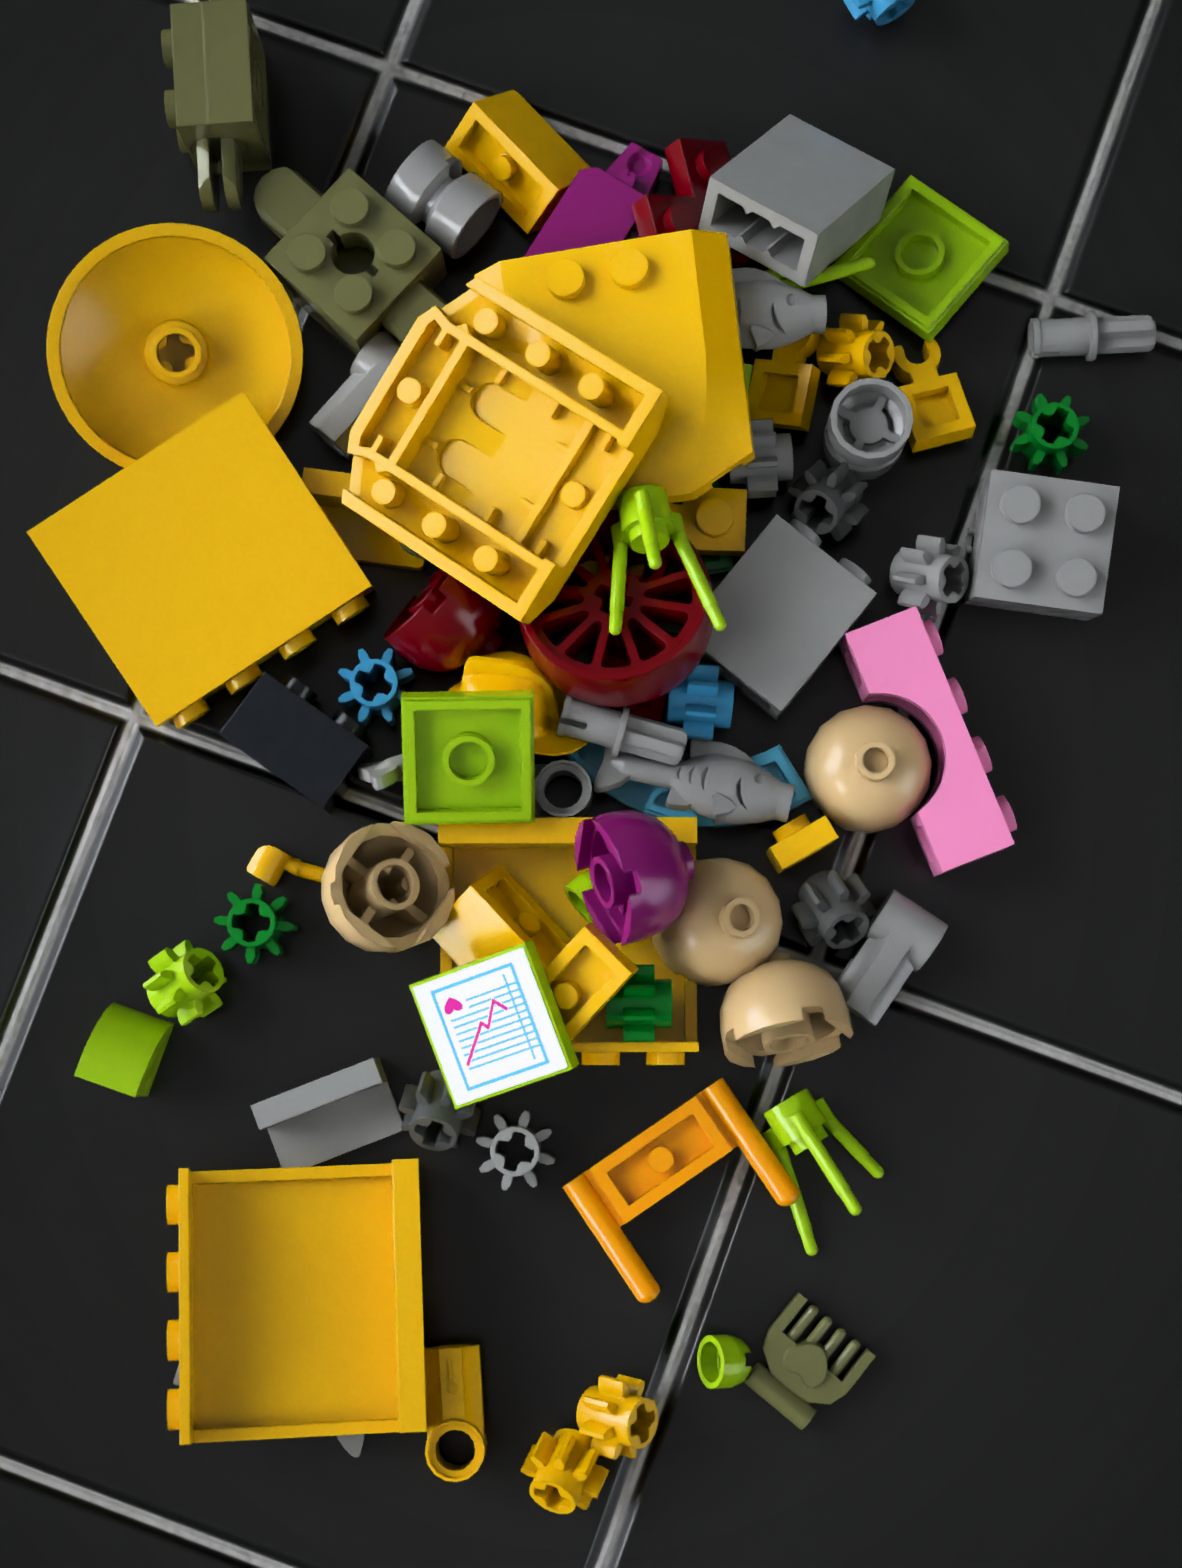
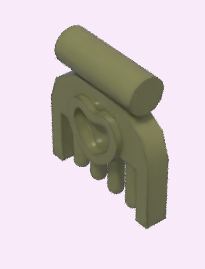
(799, 1367)

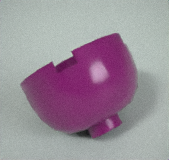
(635, 874)

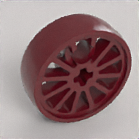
(587, 606)

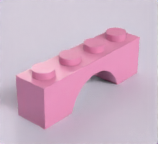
(899, 666)

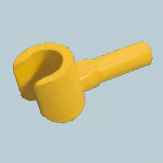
(271, 863)

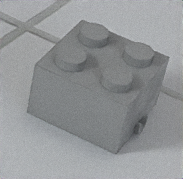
(1041, 545)

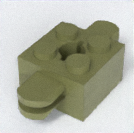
(218, 95)
(349, 256)

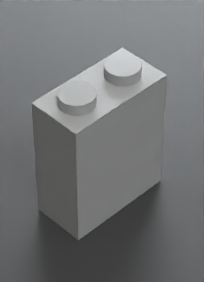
(796, 199)
(784, 614)

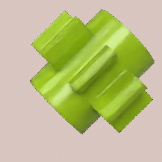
(185, 982)

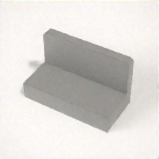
(330, 1115)

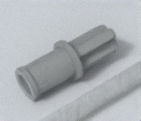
(1090, 336)
(622, 731)

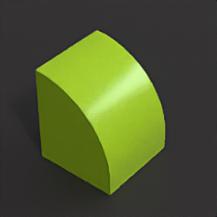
(125, 1050)

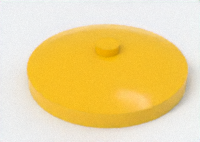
(165, 333)

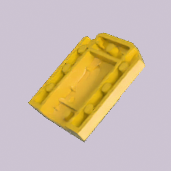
(670, 318)
(499, 446)

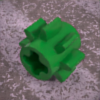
(1067, 428)
(246, 908)
(641, 1006)

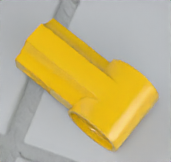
(454, 1403)

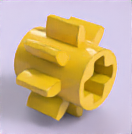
(855, 350)
(617, 1416)
(564, 1471)

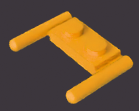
(661, 1162)

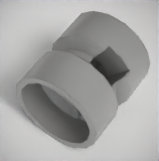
(450, 204)
(867, 427)

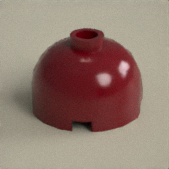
(445, 625)

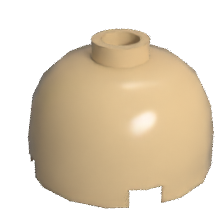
(867, 768)
(387, 887)
(724, 926)
(783, 1011)

